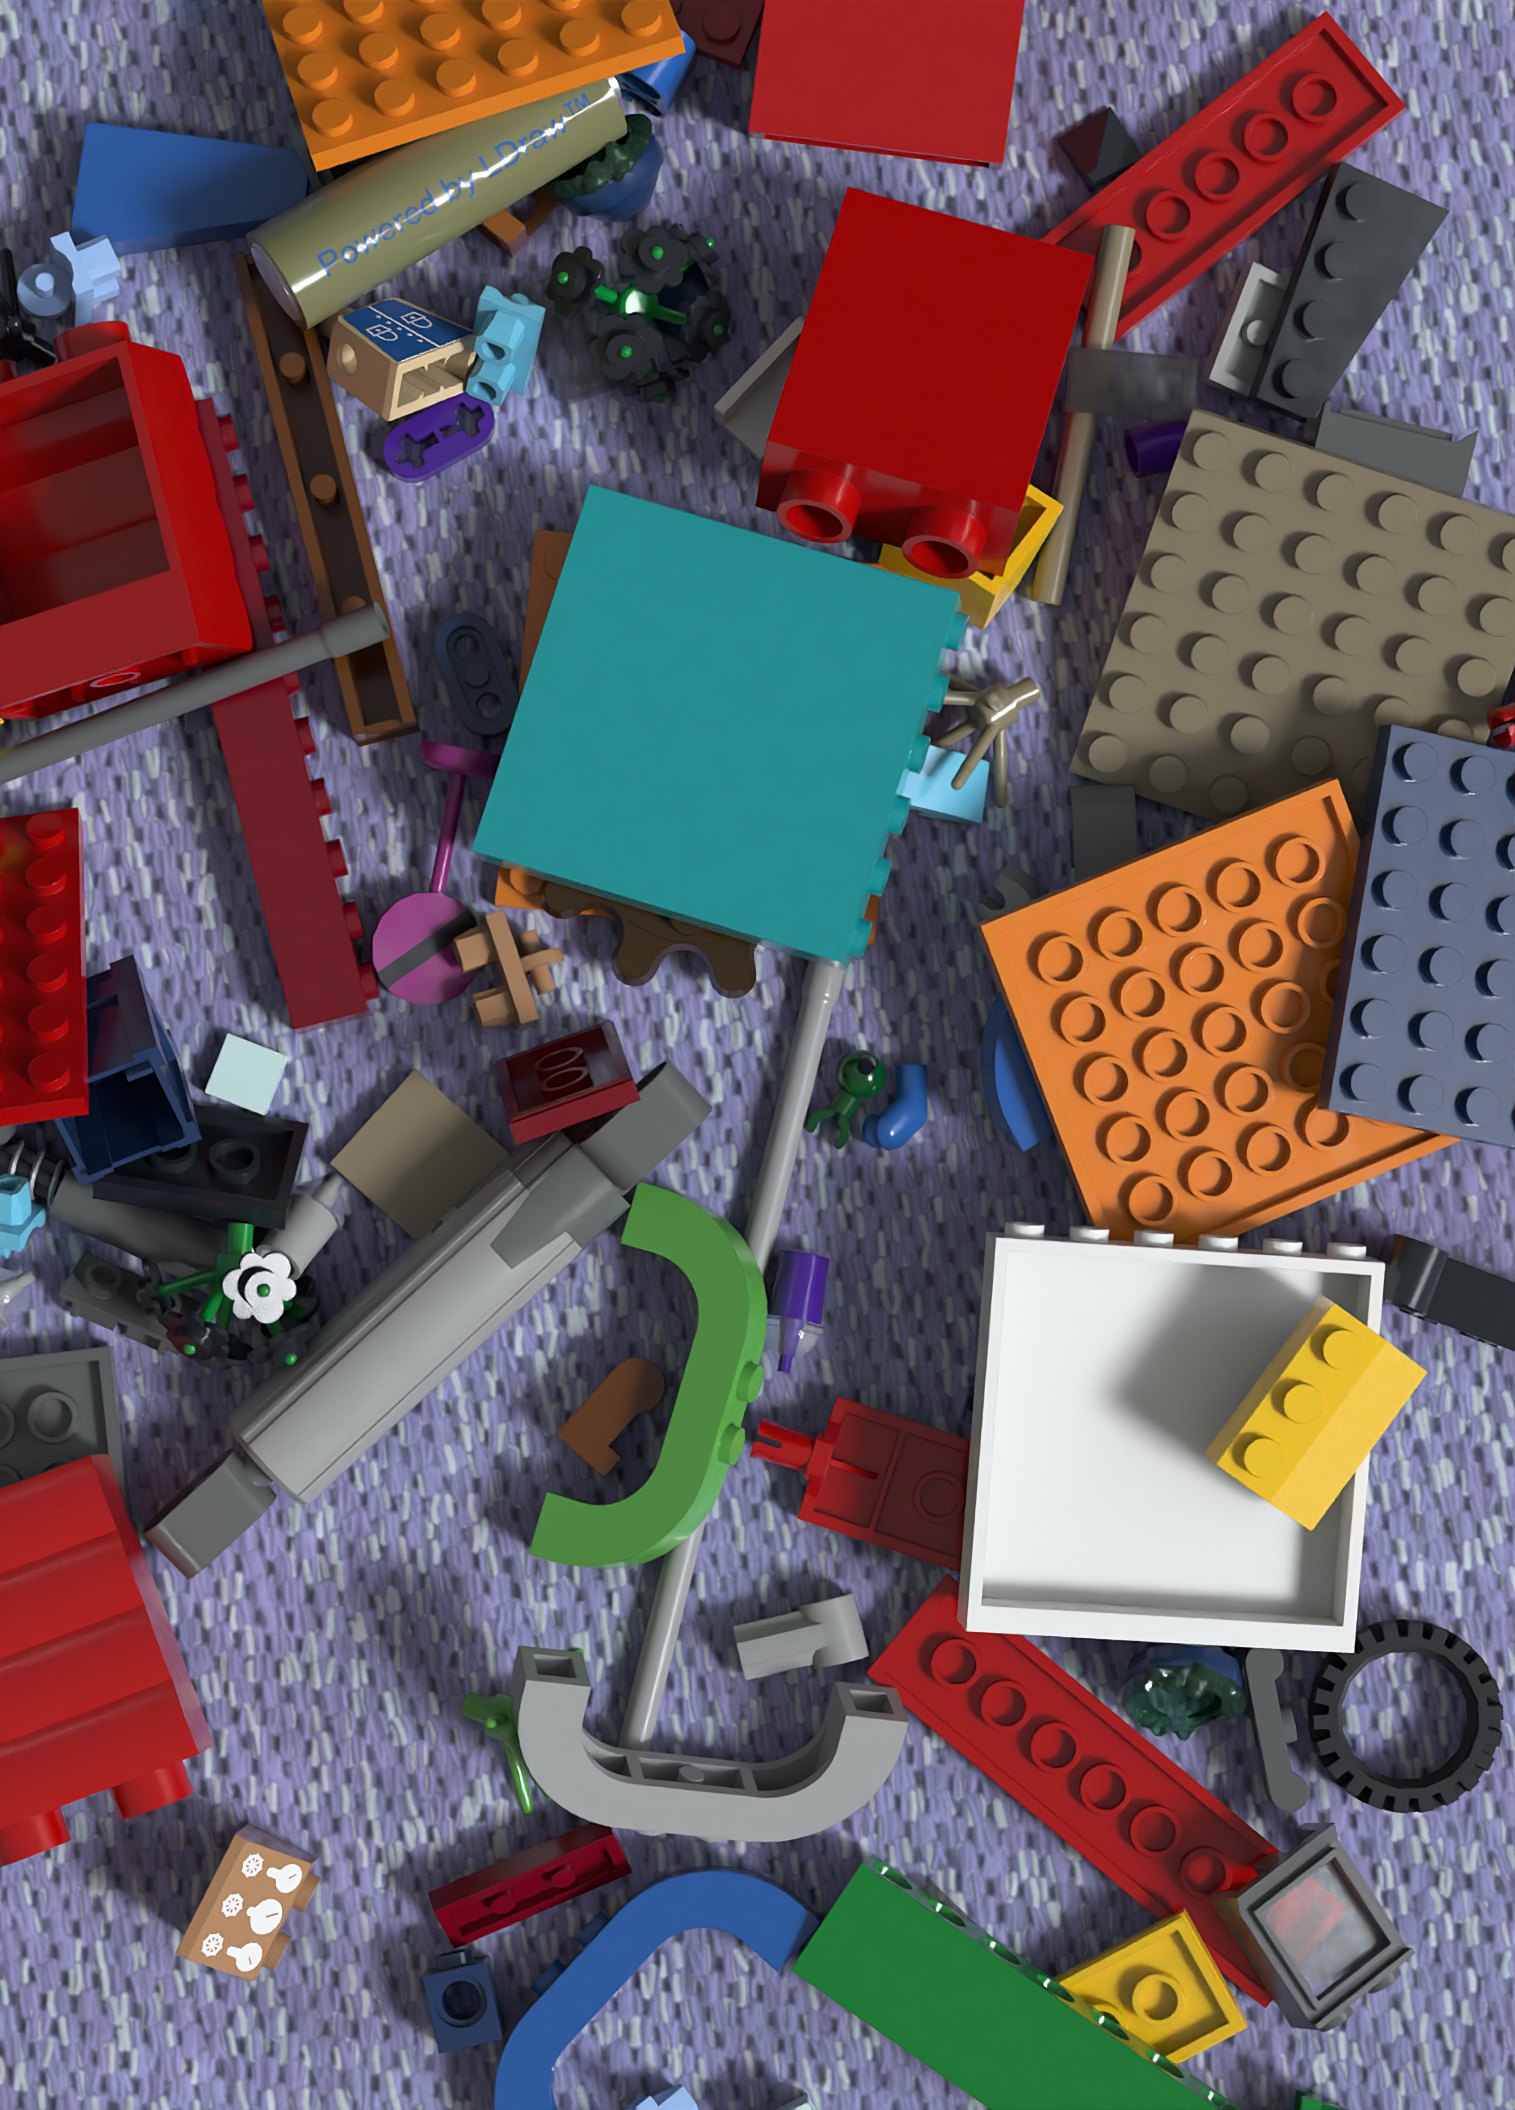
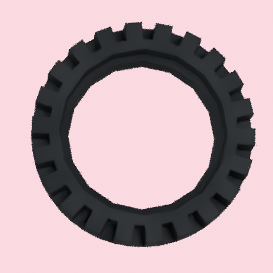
(1477, 1744)

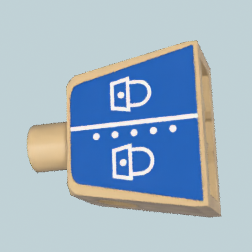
(398, 356)

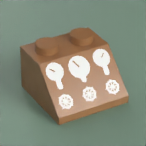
(248, 1905)

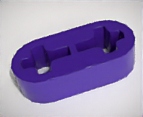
(447, 450)

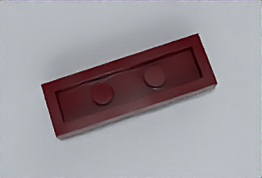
(529, 1883)

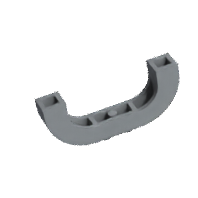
(700, 1794)

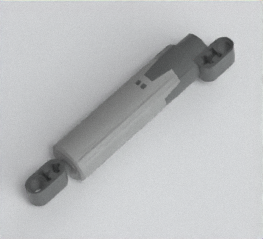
(426, 1315)

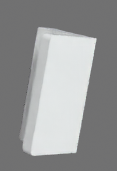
(753, 400)

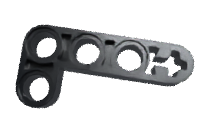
(1447, 1291)

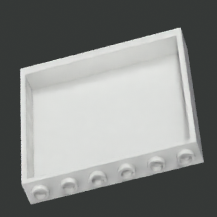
(1092, 1434)

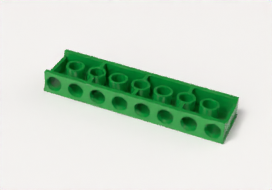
(981, 2007)

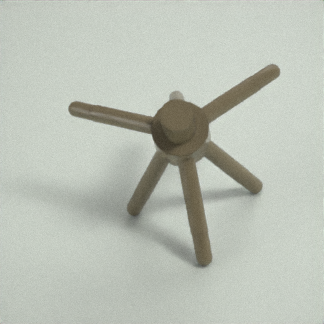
(991, 713)

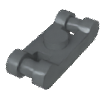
(1272, 1728)

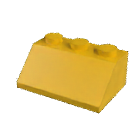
(1315, 1412)

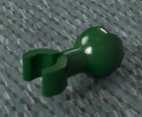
(854, 1086)

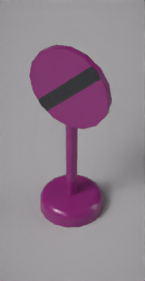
(416, 932)

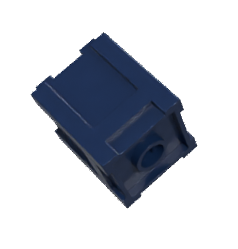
(133, 1079)

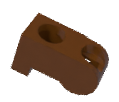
(627, 1391)

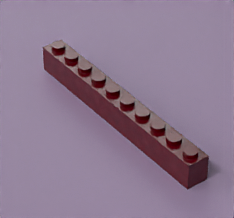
(275, 789)

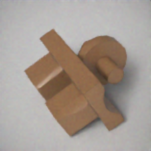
(494, 945)

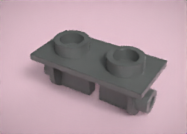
(109, 1296)

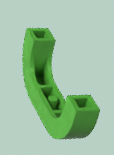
(710, 1403)

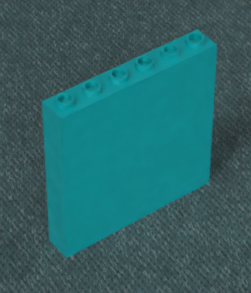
(721, 727)

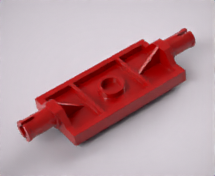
(879, 1480)

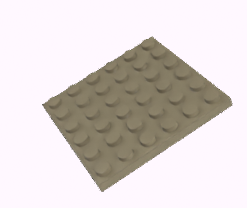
(1291, 619)

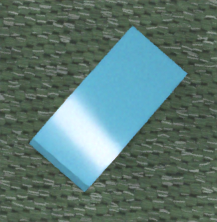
(933, 793)

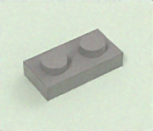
(1245, 331)

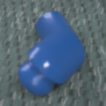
(904, 1115)

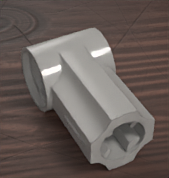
(814, 1635)

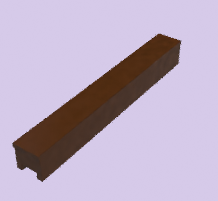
(327, 506)

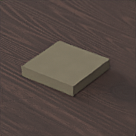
(418, 1155)

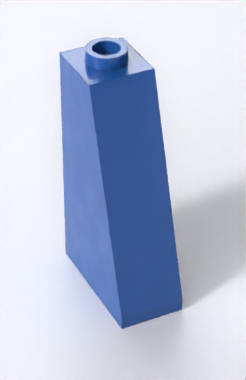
(178, 188)

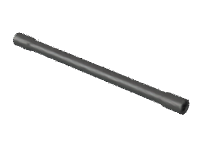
(329, 640)

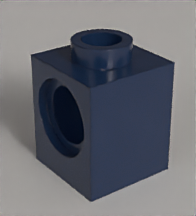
(457, 2029)

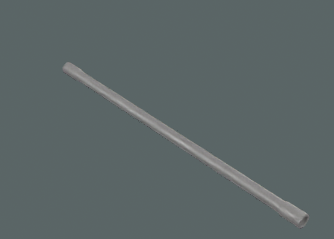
(819, 994)

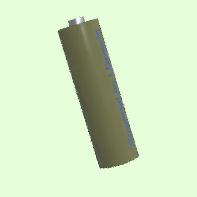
(424, 197)

